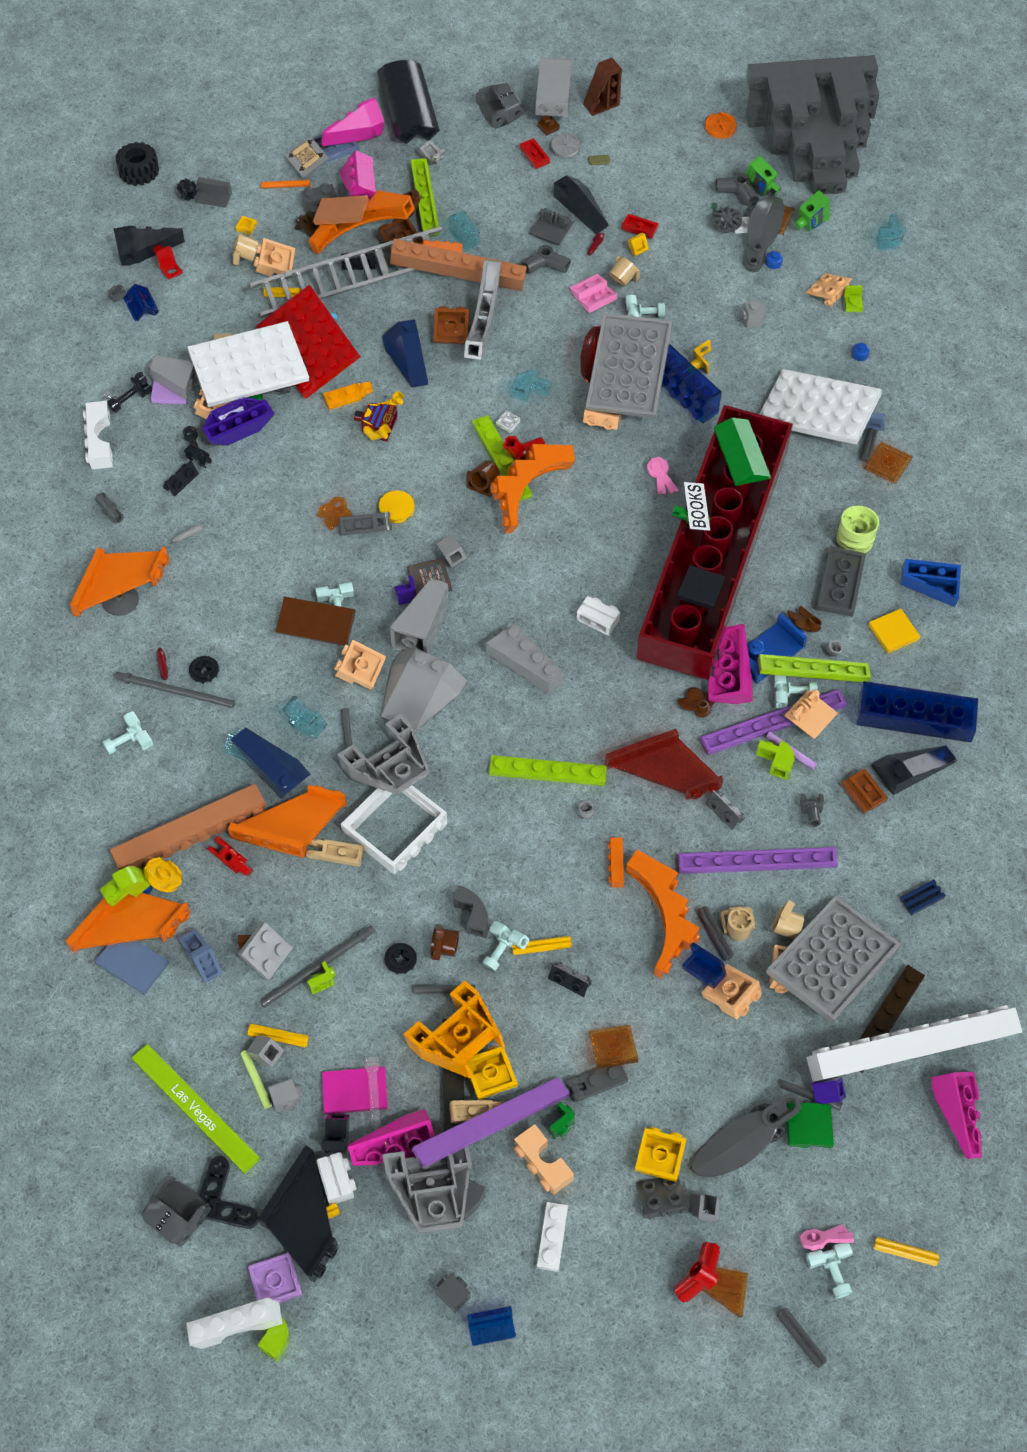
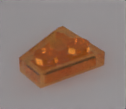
(730, 1290)

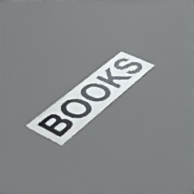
(696, 506)

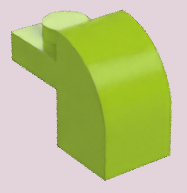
(780, 755)
(124, 882)
(275, 1341)

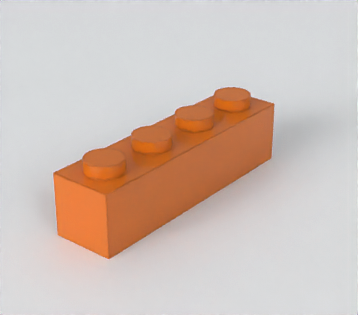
(455, 246)
(616, 864)

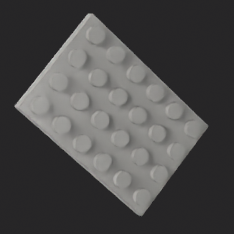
(629, 365)
(833, 959)

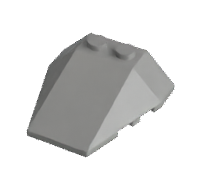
(420, 687)
(431, 1194)

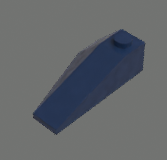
(405, 349)
(272, 763)

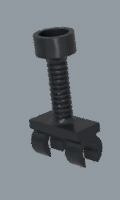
(138, 386)
(190, 434)

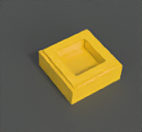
(246, 225)

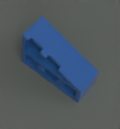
(932, 579)

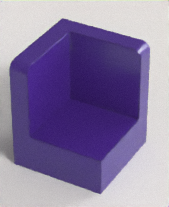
(406, 592)
(829, 1090)

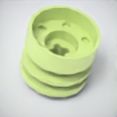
(857, 529)

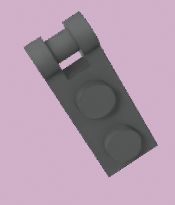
(364, 523)
(597, 1082)

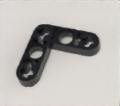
(219, 1205)

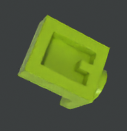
(853, 298)
(322, 981)

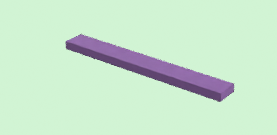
(760, 726)
(757, 860)
(490, 1122)

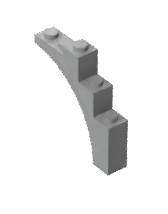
(477, 340)

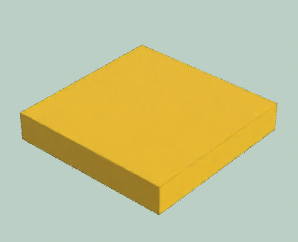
(894, 631)

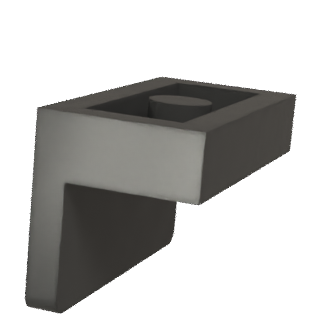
(213, 192)

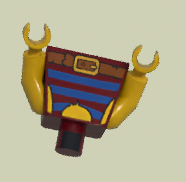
(380, 417)

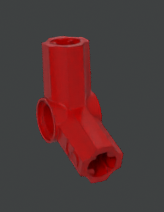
(517, 448)
(701, 1274)

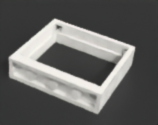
(357, 817)

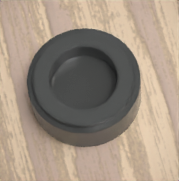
(117, 293)

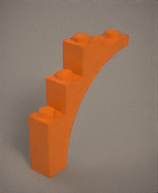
(381, 206)
(539, 460)
(661, 883)

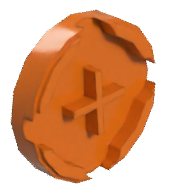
(720, 125)

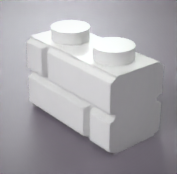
(598, 615)
(335, 1178)

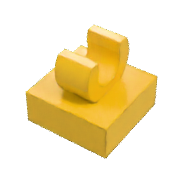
(638, 244)

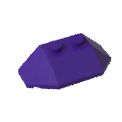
(237, 420)

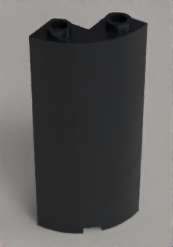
(408, 100)

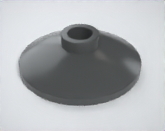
(123, 604)

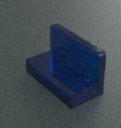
(140, 301)
(705, 966)
(491, 1326)

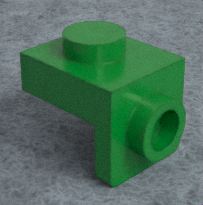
(562, 1126)

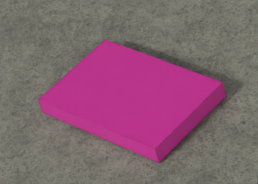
(349, 1091)

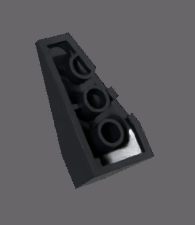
(580, 202)
(138, 244)
(909, 768)

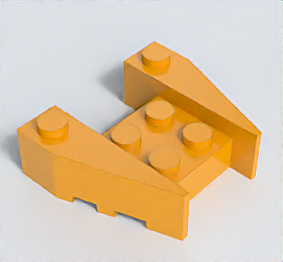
(459, 1035)

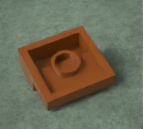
(451, 325)

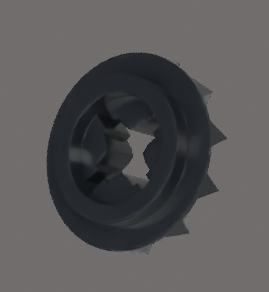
(197, 666)
(394, 952)

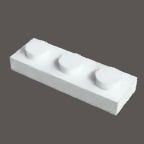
(552, 1237)

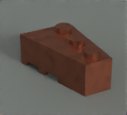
(604, 87)

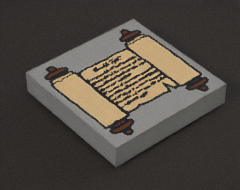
(306, 157)

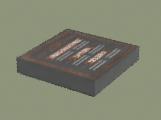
(429, 570)

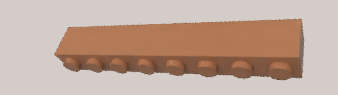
(453, 263)
(190, 828)

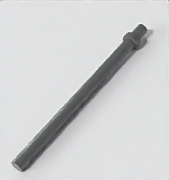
(129, 678)
(361, 936)

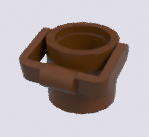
(481, 477)
(443, 942)

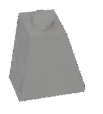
(173, 374)

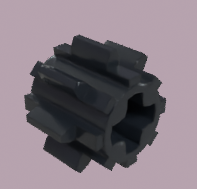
(187, 189)

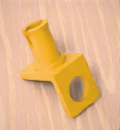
(699, 361)

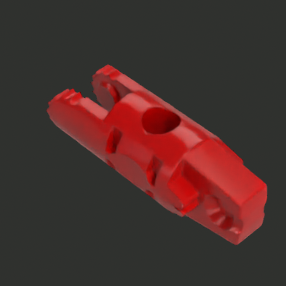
(237, 862)

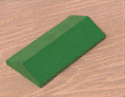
(741, 451)

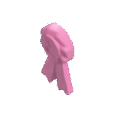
(658, 468)
(817, 1239)

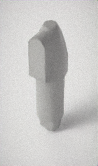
(190, 532)

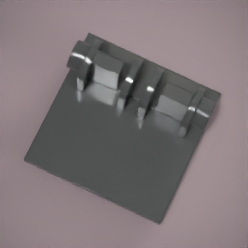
(551, 226)
(661, 1196)

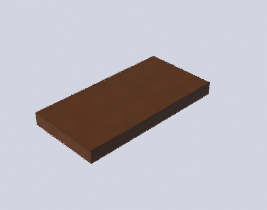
(315, 621)

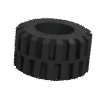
(137, 163)

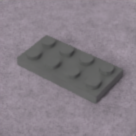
(841, 581)

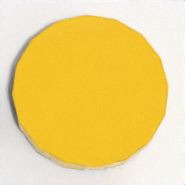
(398, 504)
(162, 875)

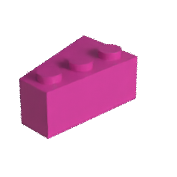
(359, 175)

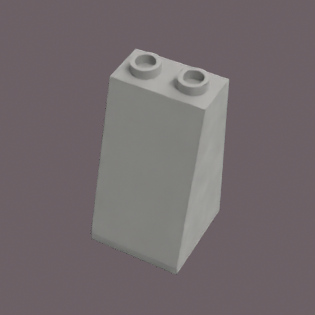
(554, 87)
(421, 618)

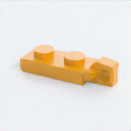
(347, 394)

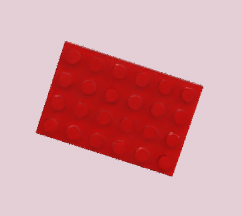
(318, 337)

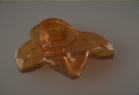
(333, 513)

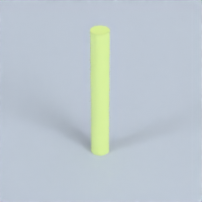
(256, 1079)

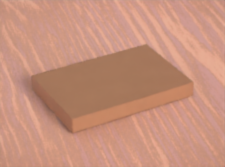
(341, 210)

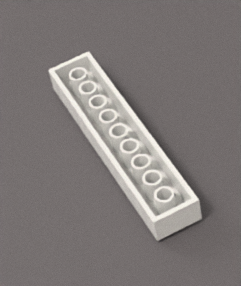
(908, 1045)

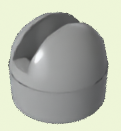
(836, 650)
(586, 809)

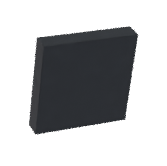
(701, 587)

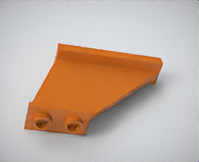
(116, 574)
(291, 824)
(129, 921)

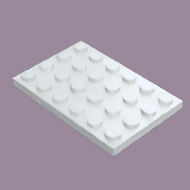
(248, 364)
(822, 405)

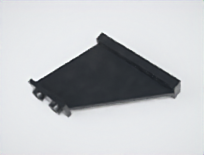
(300, 1217)

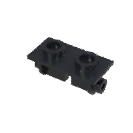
(356, 263)
(181, 478)
(563, 976)

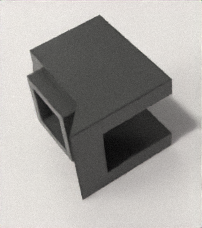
(705, 1207)

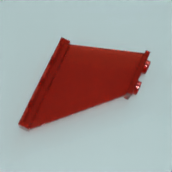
(668, 763)

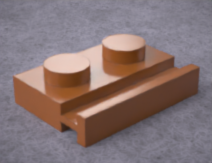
(864, 791)

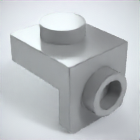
(431, 152)

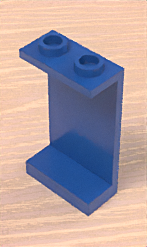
(779, 640)

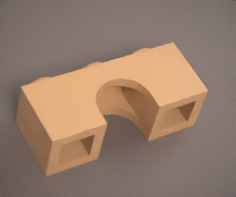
(553, 1175)

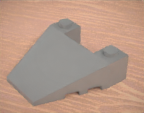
(392, 767)

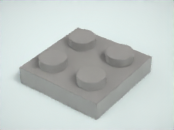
(265, 950)

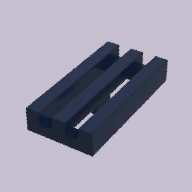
(936, 889)

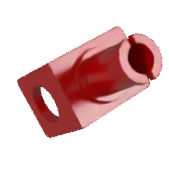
(167, 261)

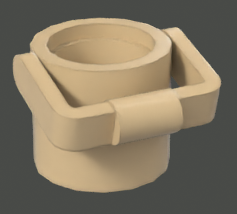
(244, 248)
(624, 271)
(739, 922)
(788, 922)

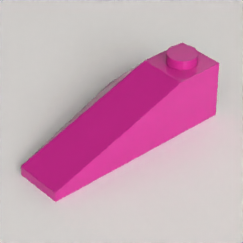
(357, 126)
(732, 672)
(957, 1098)
(392, 1138)

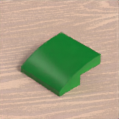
(811, 1126)

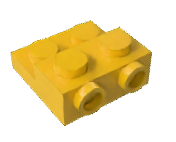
(491, 1072)
(660, 1154)

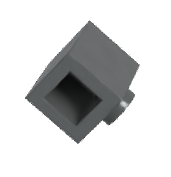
(453, 1292)

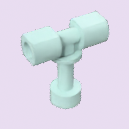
(636, 310)
(336, 595)
(785, 689)
(134, 733)
(506, 939)
(831, 1260)

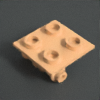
(829, 287)
(811, 713)

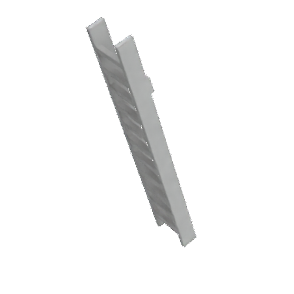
(370, 280)

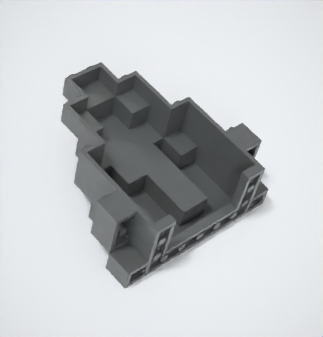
(815, 114)

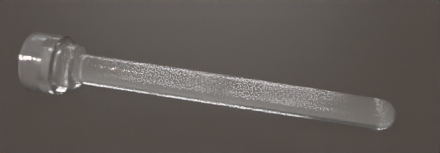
(371, 1065)

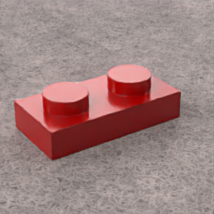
(534, 153)
(639, 225)

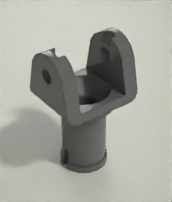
(813, 809)

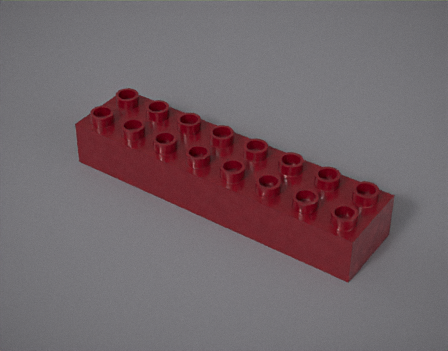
(686, 634)

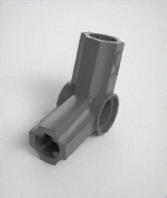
(740, 186)
(544, 258)

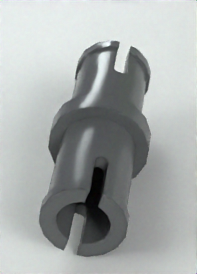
(109, 507)

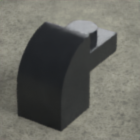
(336, 1133)

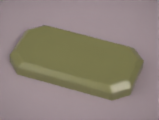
(598, 159)

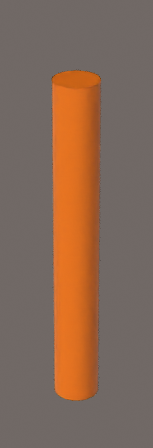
(283, 184)

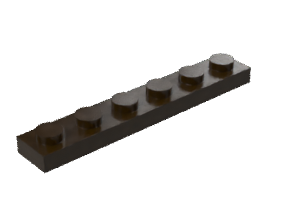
(894, 1003)

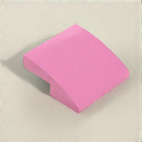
(593, 293)

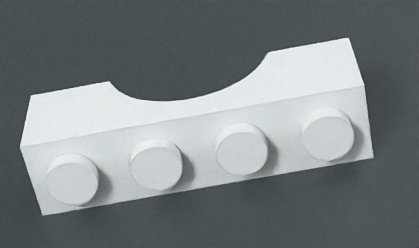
(99, 451)
(248, 1317)

